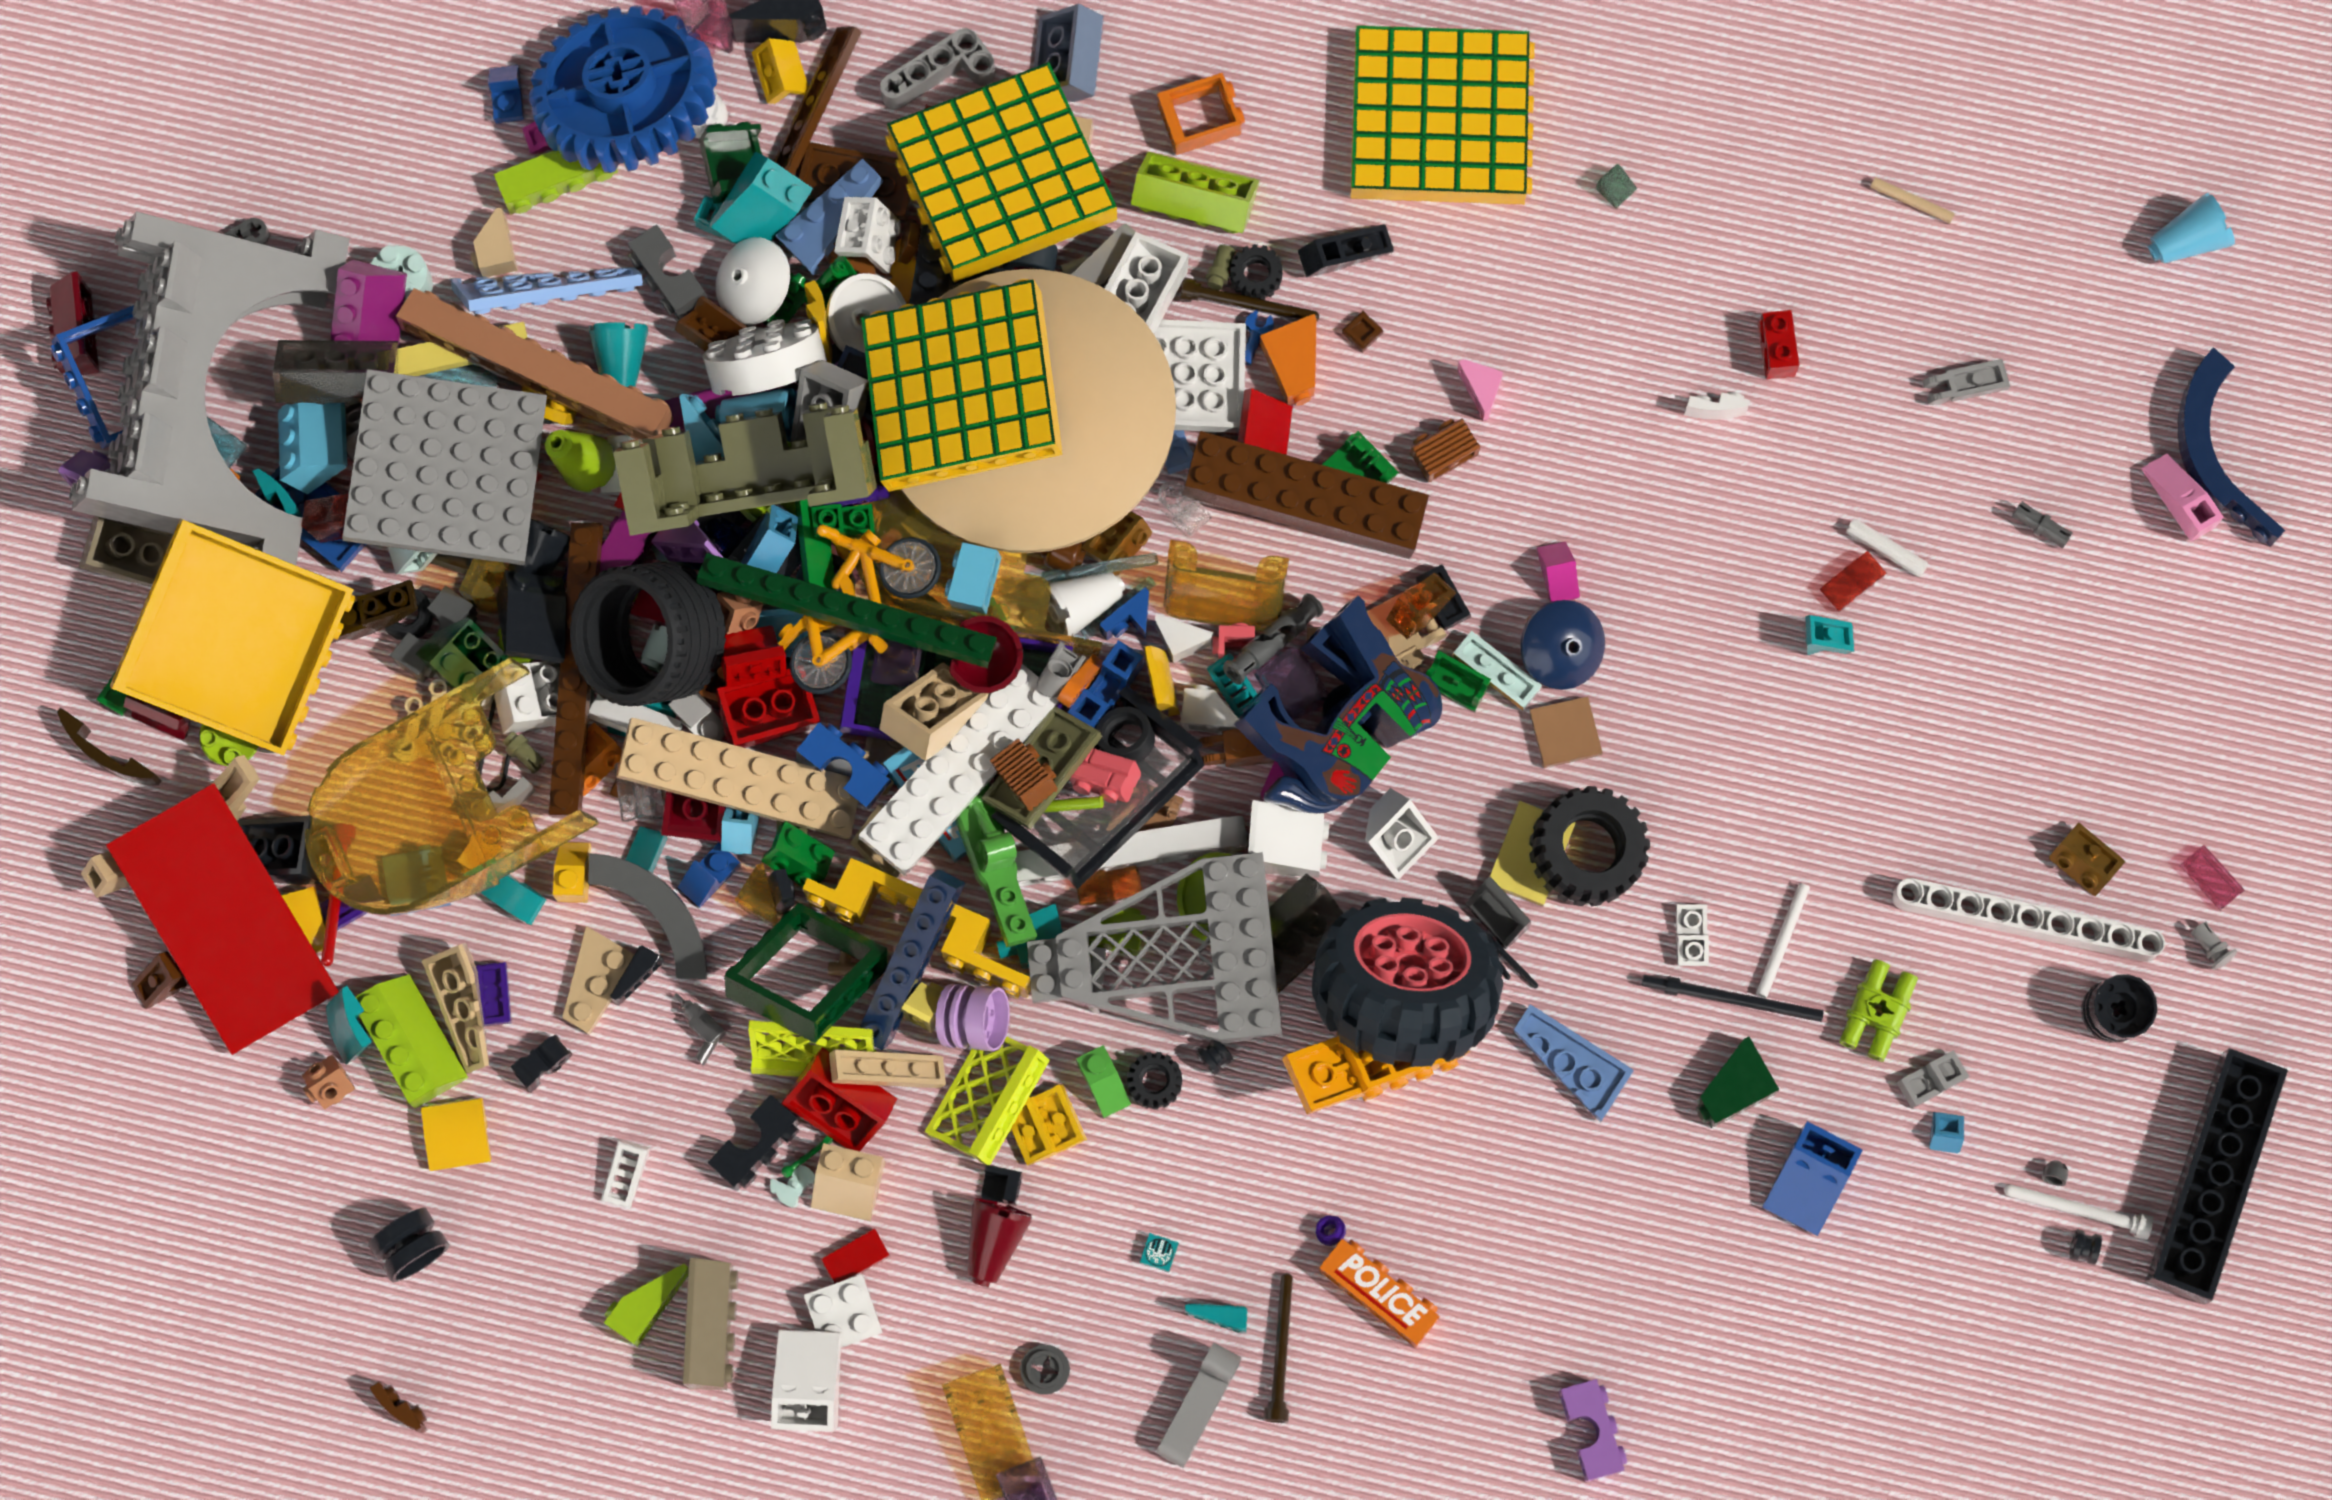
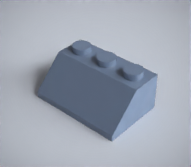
(1072, 47)

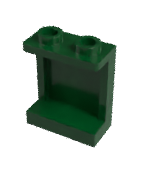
(727, 153)

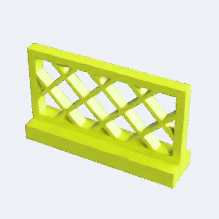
(792, 1057)
(1004, 1111)

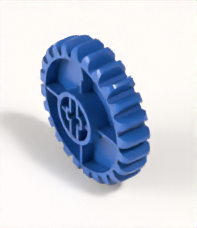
(622, 89)

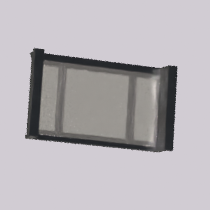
(1083, 840)

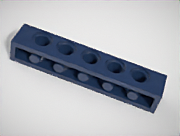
(911, 956)

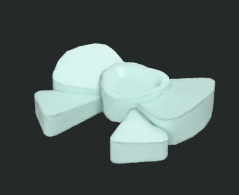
(790, 1192)

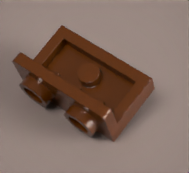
(708, 324)

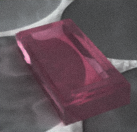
(2212, 877)

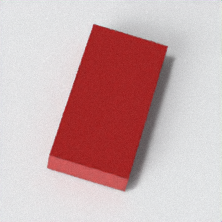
(856, 1257)

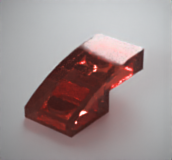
(1853, 581)

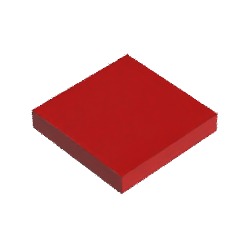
(1265, 421)

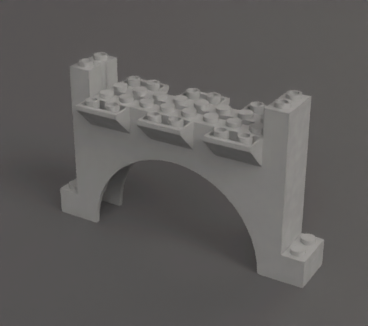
(188, 299)

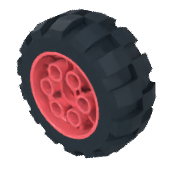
(1407, 981)

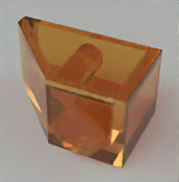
(1420, 605)

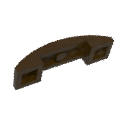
(132, 771)

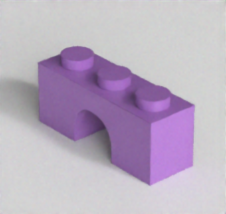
(1588, 1403)

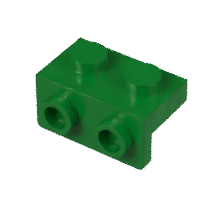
(799, 854)

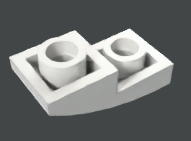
(1728, 406)
(1692, 935)

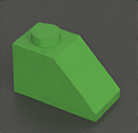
(1103, 1081)

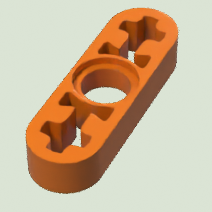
(1081, 679)

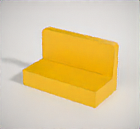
(779, 69)

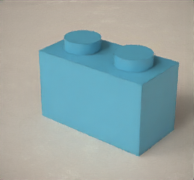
(973, 578)

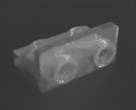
(639, 800)

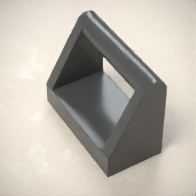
(1498, 913)

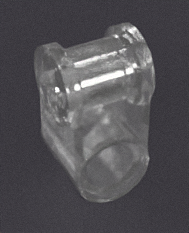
(1185, 512)

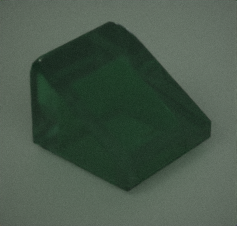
(1616, 186)

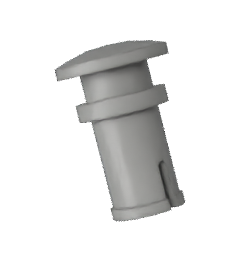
(2213, 946)

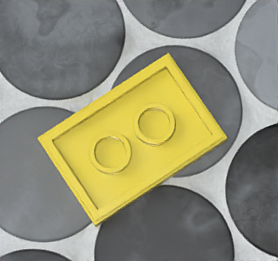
(1513, 865)

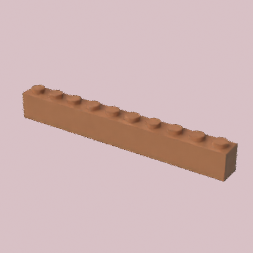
(533, 366)

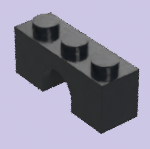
(740, 1165)

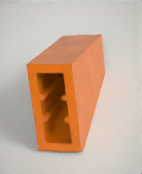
(1293, 358)

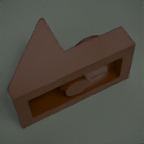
(158, 980)

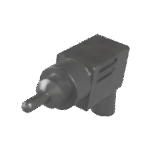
(703, 1025)

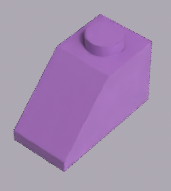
(82, 463)

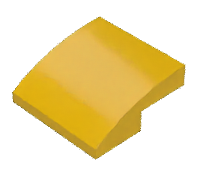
(817, 313)
(1161, 680)
(307, 912)
(1047, 1125)
(456, 1134)

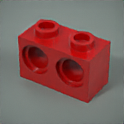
(1778, 344)

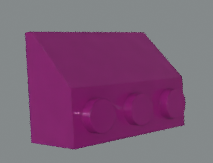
(367, 303)

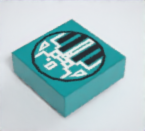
(1159, 1252)

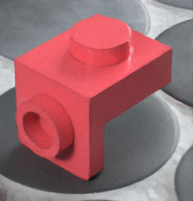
(1232, 637)

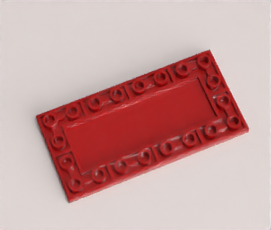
(222, 918)

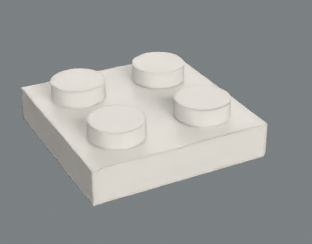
(844, 1309)

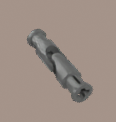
(1270, 641)

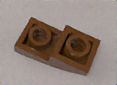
(405, 1412)

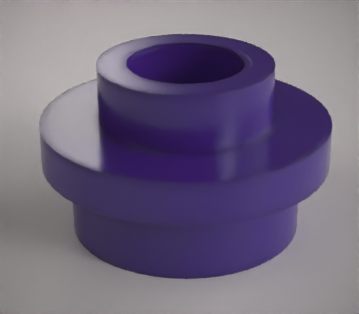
(1327, 1223)

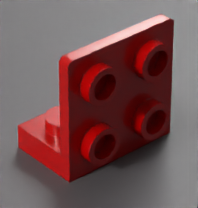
(752, 657)

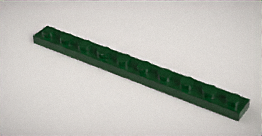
(846, 610)

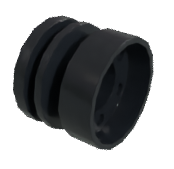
(2134, 1001)

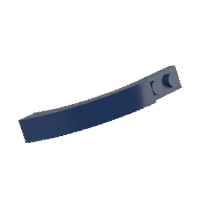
(2199, 455)

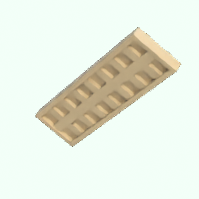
(737, 778)

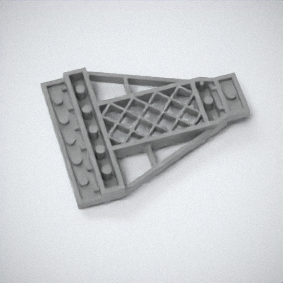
(1239, 950)

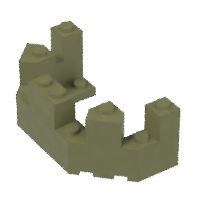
(670, 490)

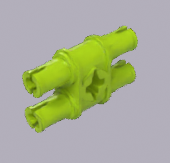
(1893, 1008)

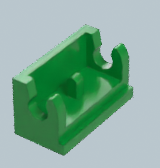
(1458, 681)

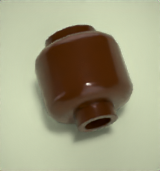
(1064, 558)

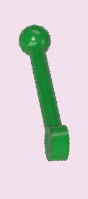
(787, 1171)

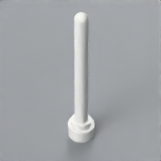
(2138, 1225)

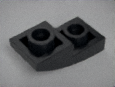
(781, 890)

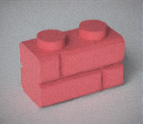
(1107, 776)

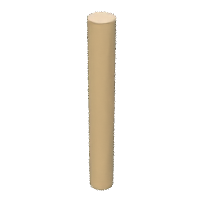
(1912, 200)

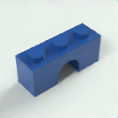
(1117, 671)
(825, 746)

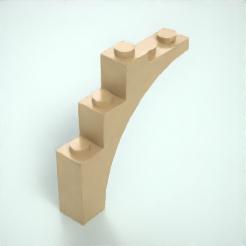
(234, 785)

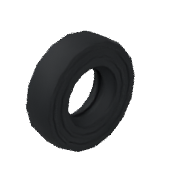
(420, 625)

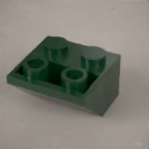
(460, 653)

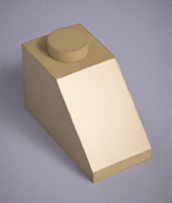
(494, 247)

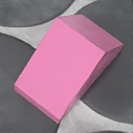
(1481, 385)

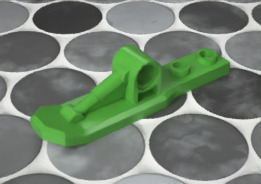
(995, 869)

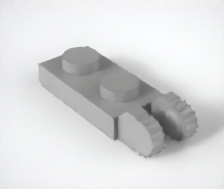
(1969, 382)

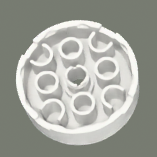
(763, 357)

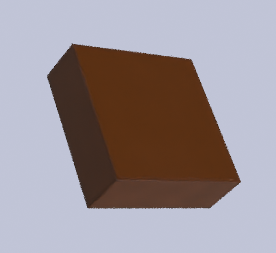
(1362, 331)

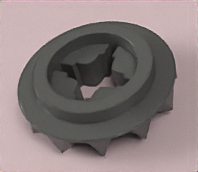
(1037, 1356)

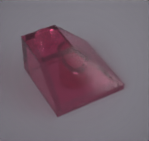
(707, 22)

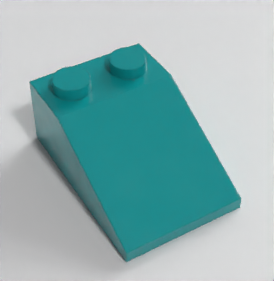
(760, 201)

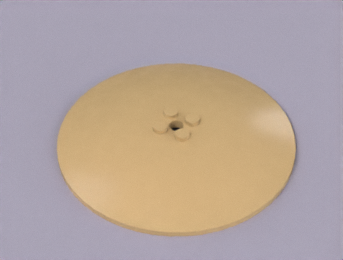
(1112, 424)

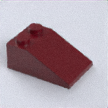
(692, 818)

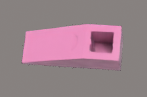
(2183, 497)

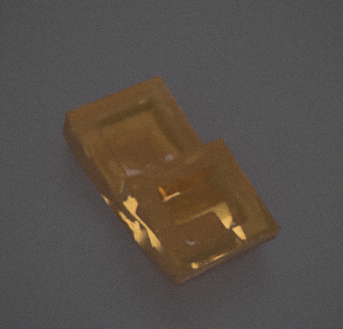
(1110, 886)

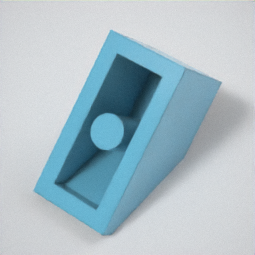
(738, 831)

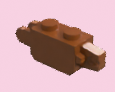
(1237, 750)

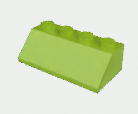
(1194, 192)
(410, 1040)

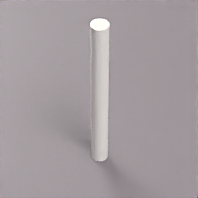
(1782, 940)

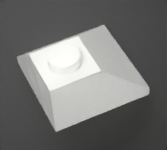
(1398, 832)

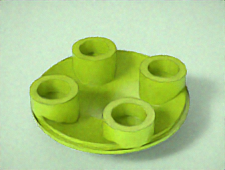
(224, 747)

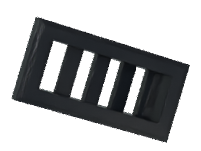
(637, 972)

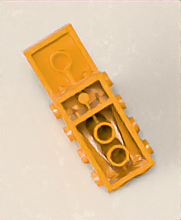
(1335, 1073)

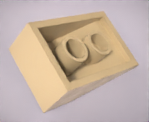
(929, 712)

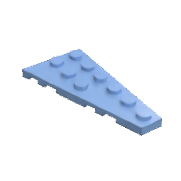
(541, 287)

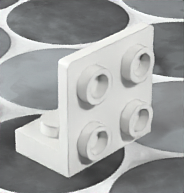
(868, 231)

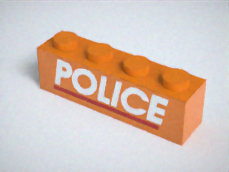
(1379, 1293)

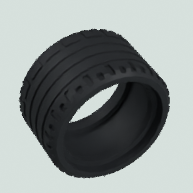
(603, 642)

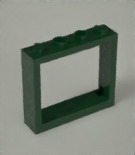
(845, 993)

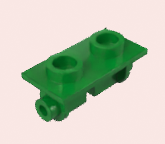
(834, 275)

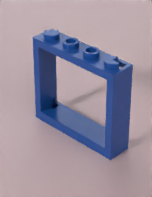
(73, 376)

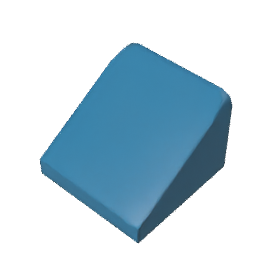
(1947, 1132)

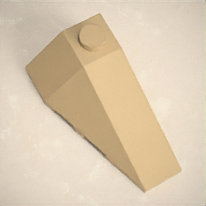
(459, 998)

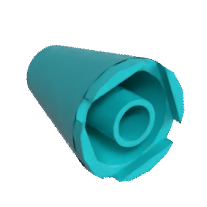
(619, 350)

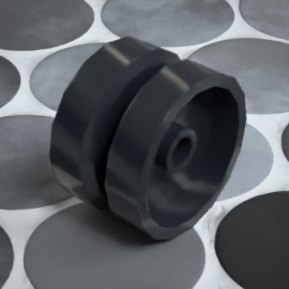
(408, 1244)

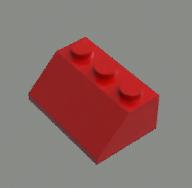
(765, 711)
(841, 1111)

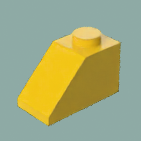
(572, 873)

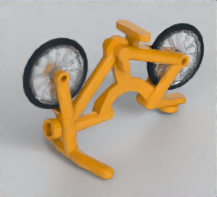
(905, 569)

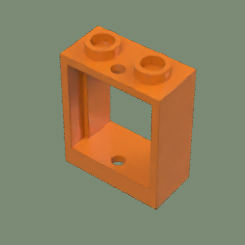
(1168, 99)

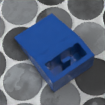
(1812, 1178)

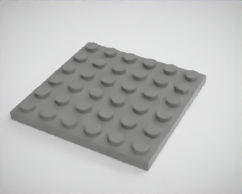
(445, 467)

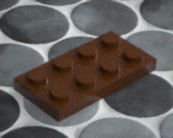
(827, 164)

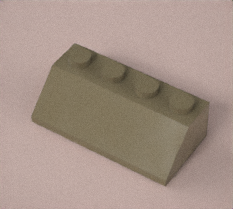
(709, 1324)

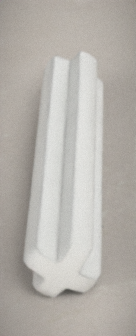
(1887, 547)

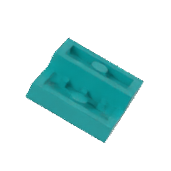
(343, 1025)

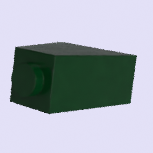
(1737, 1086)

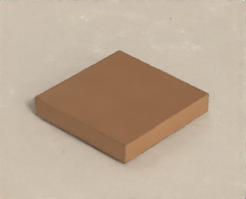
(1565, 732)

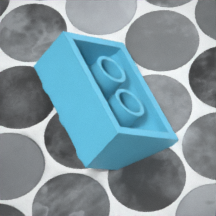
(311, 443)

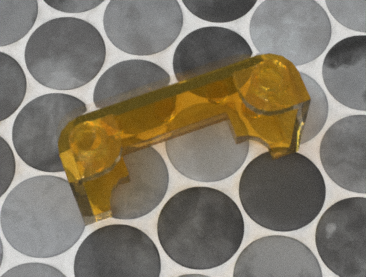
(1220, 595)

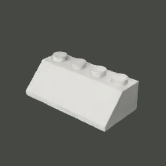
(1148, 277)

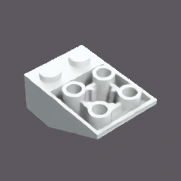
(531, 700)
(806, 1381)

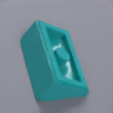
(646, 848)

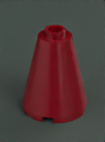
(993, 1239)

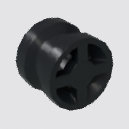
(1214, 1056)
(2085, 1247)

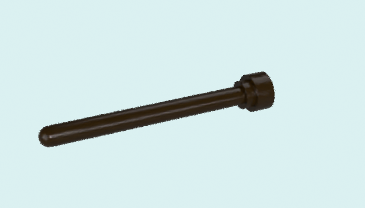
(1193, 291)
(1276, 1410)

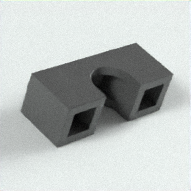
(651, 253)
(447, 609)

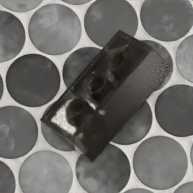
(329, 369)
(1298, 925)

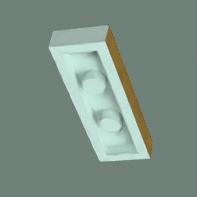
(1504, 674)

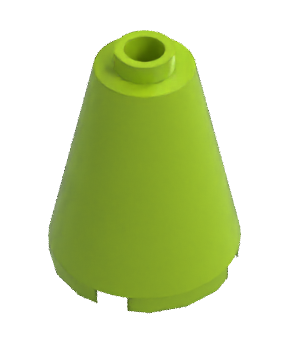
(581, 459)

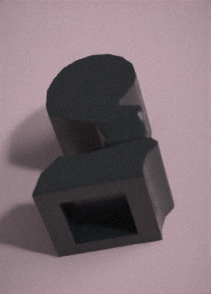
(543, 1060)

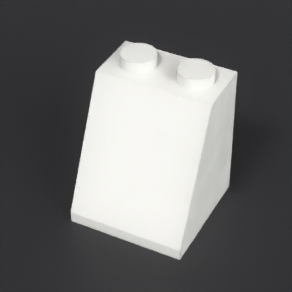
(1288, 839)

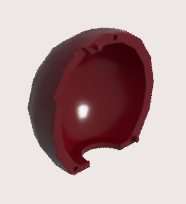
(1004, 662)

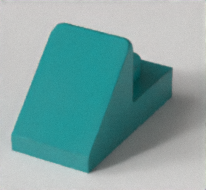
(1828, 635)

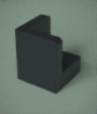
(1001, 1185)

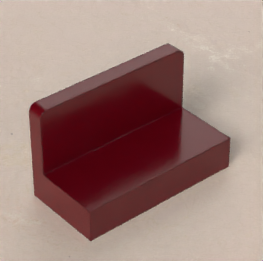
(158, 717)

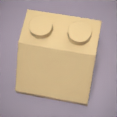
(847, 1182)

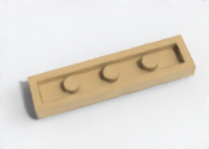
(887, 1069)

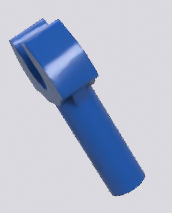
(1255, 332)

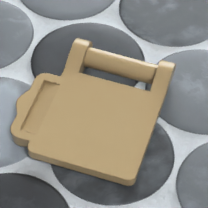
(1405, 650)

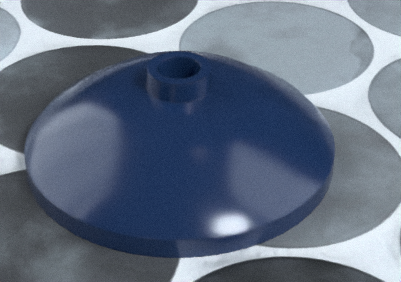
(1547, 641)

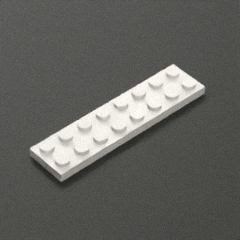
(955, 774)

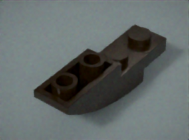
(378, 610)

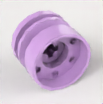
(972, 1017)

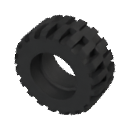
(1616, 819)

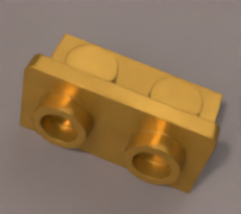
(1120, 540)
(2086, 859)

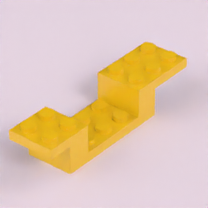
(967, 929)

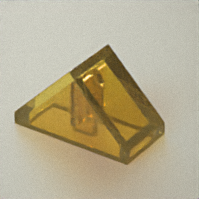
(757, 898)

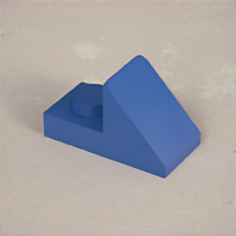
(506, 94)
(1132, 611)
(708, 875)

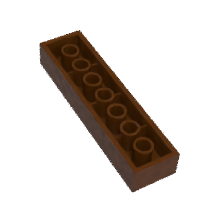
(1305, 495)

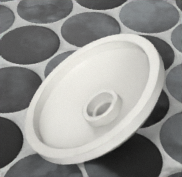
(753, 280)
(860, 297)

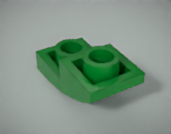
(849, 521)

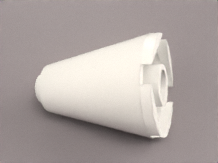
(1081, 600)

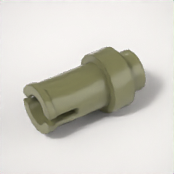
(1218, 273)
(518, 747)

